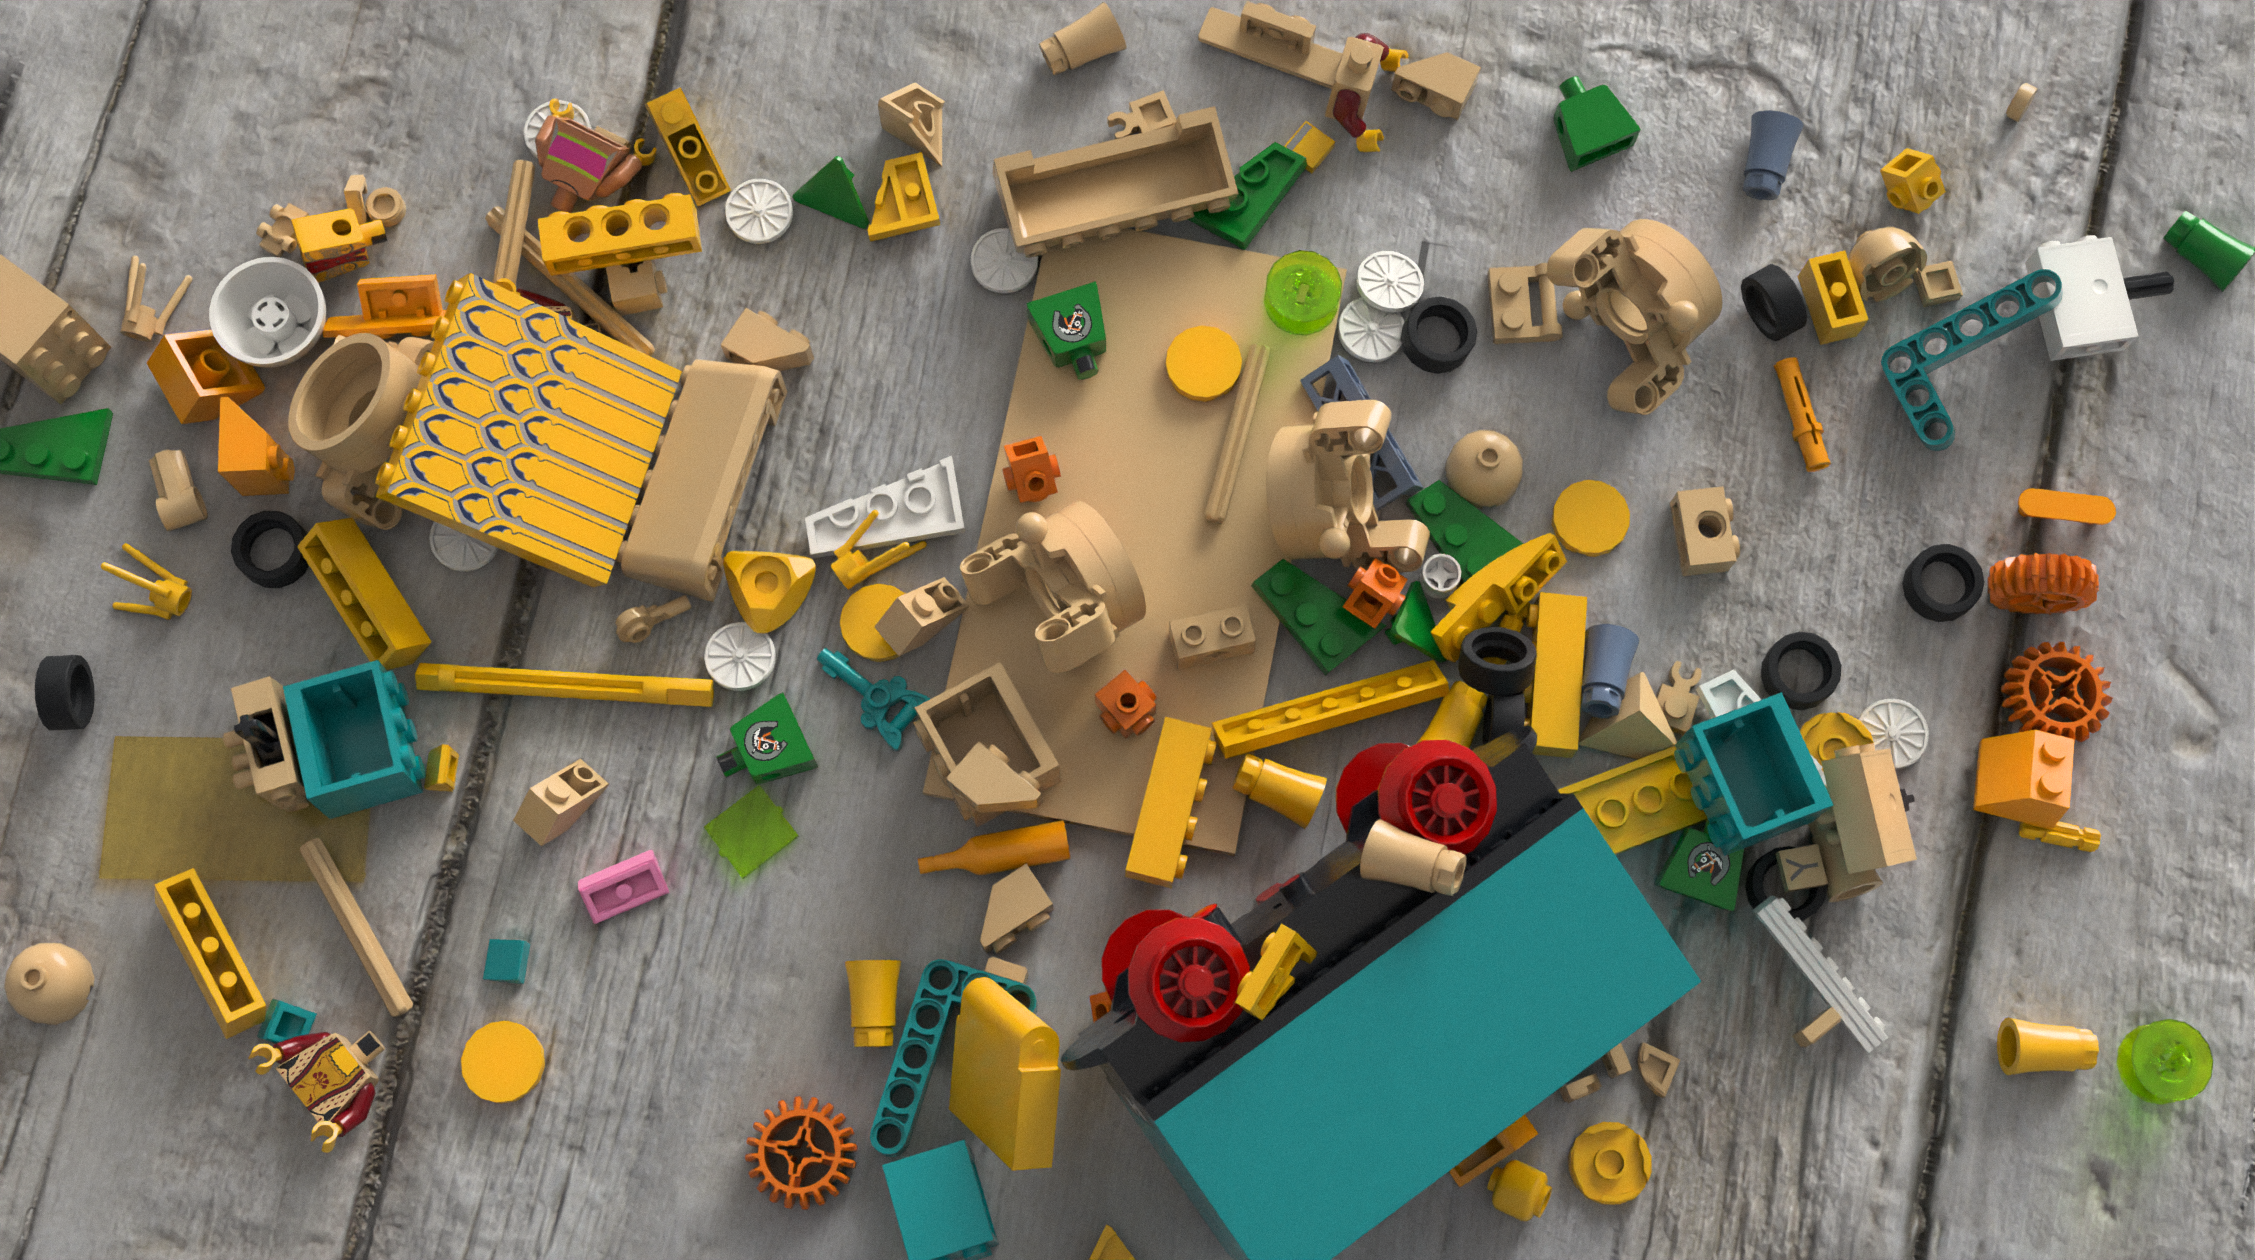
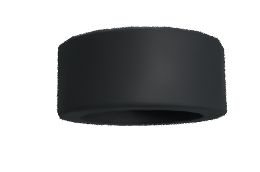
(1774, 302)
(1452, 312)
(252, 529)
(1960, 560)
(1821, 650)
(1495, 678)
(64, 692)
(1503, 715)
(1756, 894)

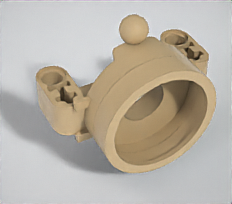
(1649, 293)
(348, 415)
(1324, 491)
(1075, 576)

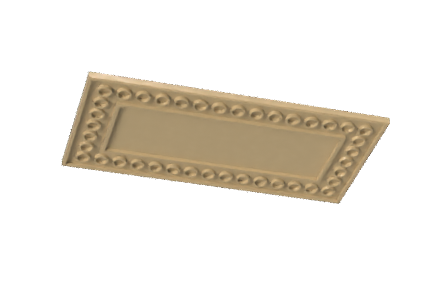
(1148, 471)

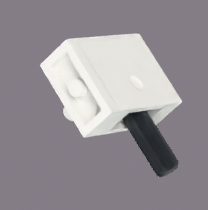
(2095, 297)

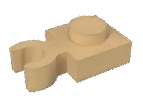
(1144, 116)
(1676, 700)

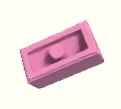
(622, 886)

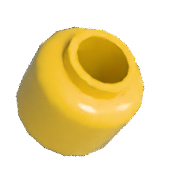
(1519, 1190)

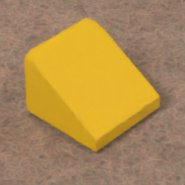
(441, 769)

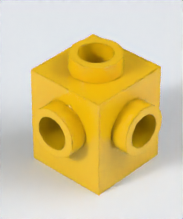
(1912, 181)

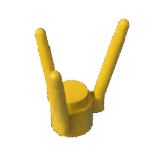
(854, 567)
(168, 596)

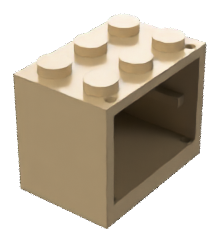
(45, 335)
(989, 712)

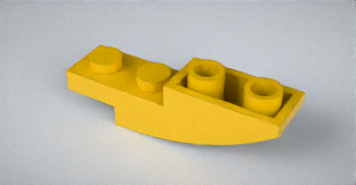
(1499, 586)

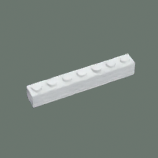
(1821, 972)

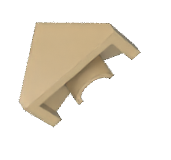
(915, 119)
(1638, 727)

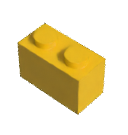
(1832, 297)

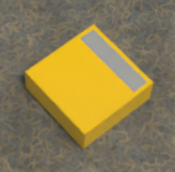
(1311, 144)

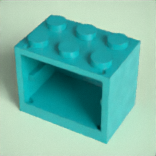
(354, 739)
(1752, 774)
(941, 1204)

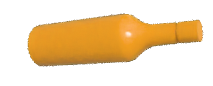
(1004, 850)

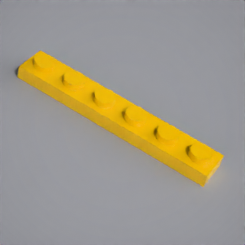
(1329, 708)

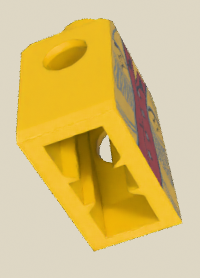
(335, 242)

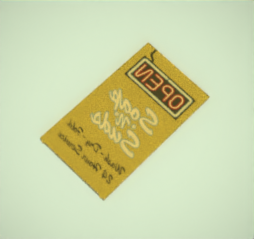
(179, 811)

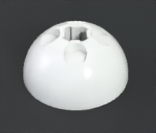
(257, 300)

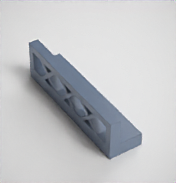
(1390, 452)

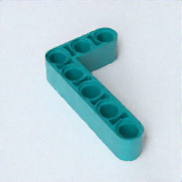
(1959, 345)
(931, 1041)

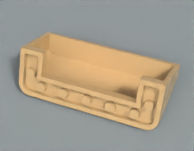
(1116, 184)
(700, 476)

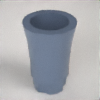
(1770, 153)
(1606, 668)

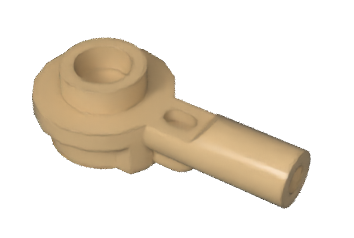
(636, 623)

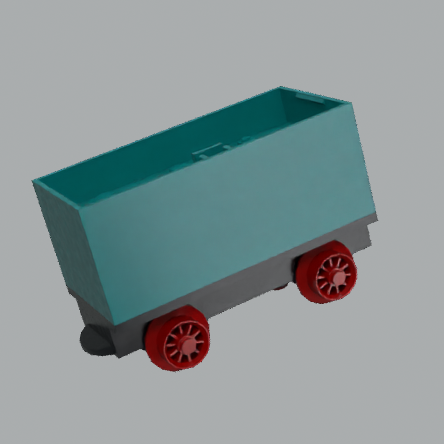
(1412, 1023)

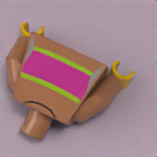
(583, 159)

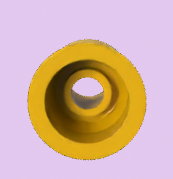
(1457, 715)
(1280, 788)
(873, 1000)
(2043, 1047)

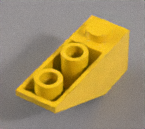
(688, 146)

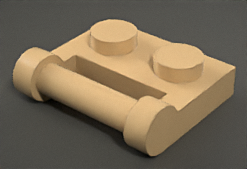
(1511, 305)

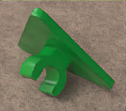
(833, 194)
(1415, 623)

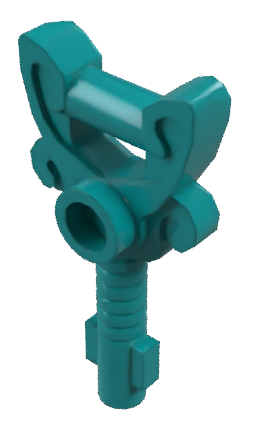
(876, 698)

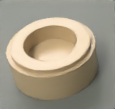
(2021, 101)
(385, 205)

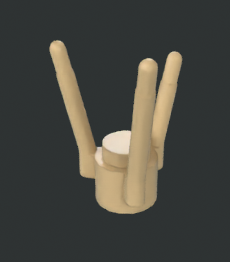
(139, 319)

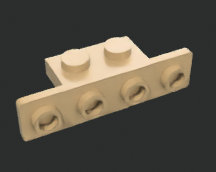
(1272, 40)

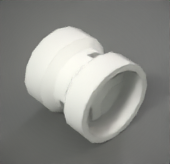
(1440, 569)

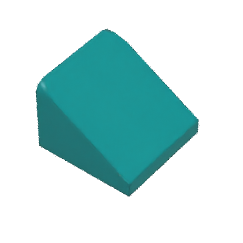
(506, 961)
(285, 1022)

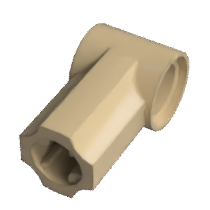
(178, 498)

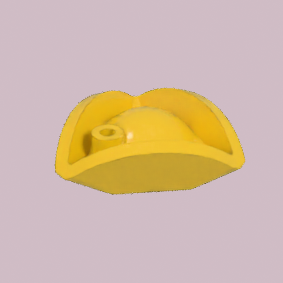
(768, 586)

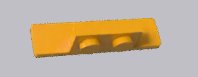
(392, 308)

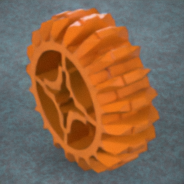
(2043, 583)
(2083, 712)
(797, 1172)

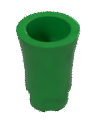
(2209, 249)

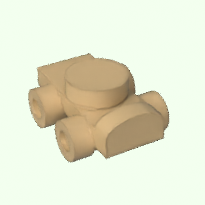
(281, 235)

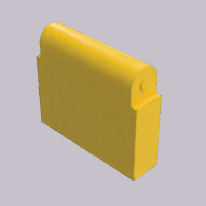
(1005, 1076)

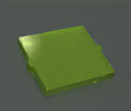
(751, 831)

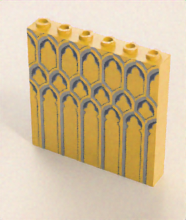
(528, 431)

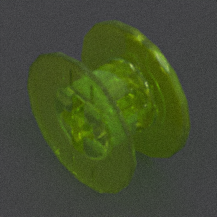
(1284, 286)
(2142, 1056)

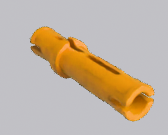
(1806, 428)

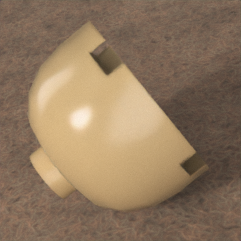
(1885, 261)
(1484, 468)
(49, 983)

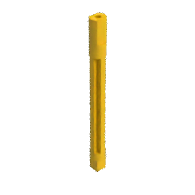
(565, 684)

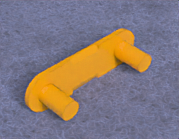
(2066, 506)

